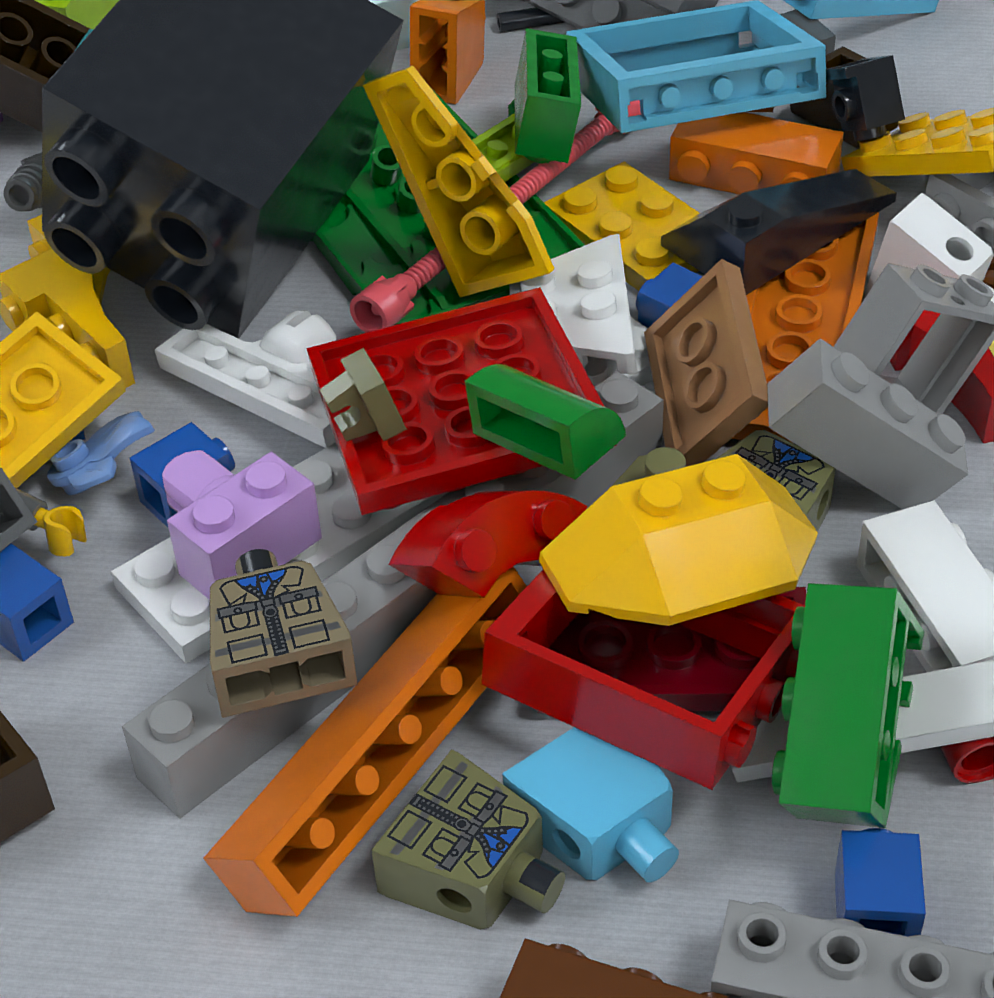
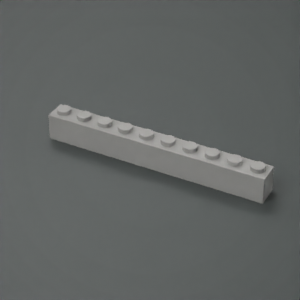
(190, 751)

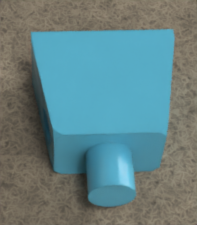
(598, 805)

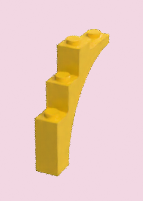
(66, 299)

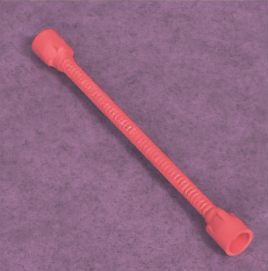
(390, 299)

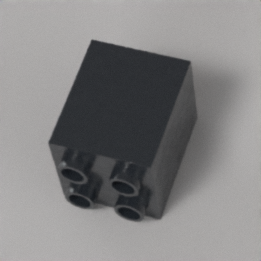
(209, 144)

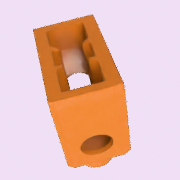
(450, 38)

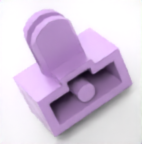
(231, 514)

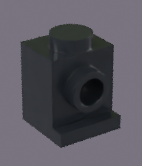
(866, 96)

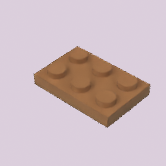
(707, 365)

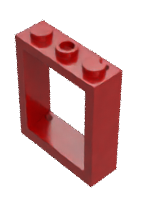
(627, 717)

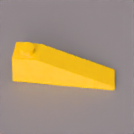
(467, 206)

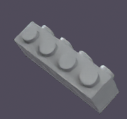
(803, 956)

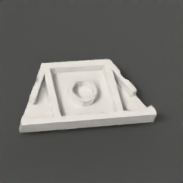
(591, 301)

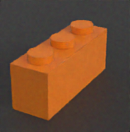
(751, 152)

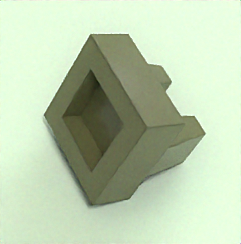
(369, 399)

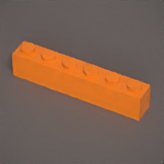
(360, 756)

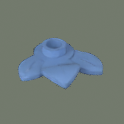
(91, 463)

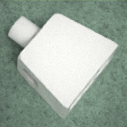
(933, 238)

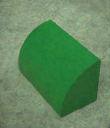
(540, 420)

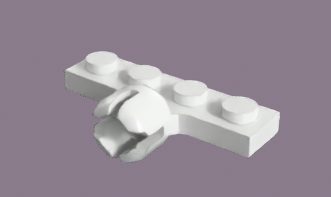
(259, 376)

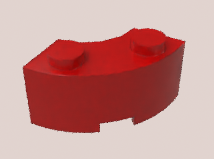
(480, 537)

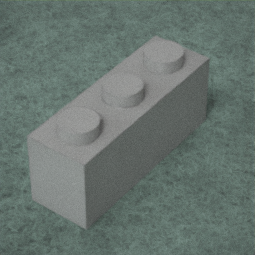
(866, 426)

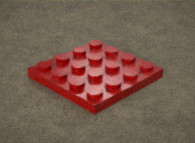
(426, 377)

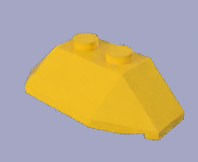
(682, 545)

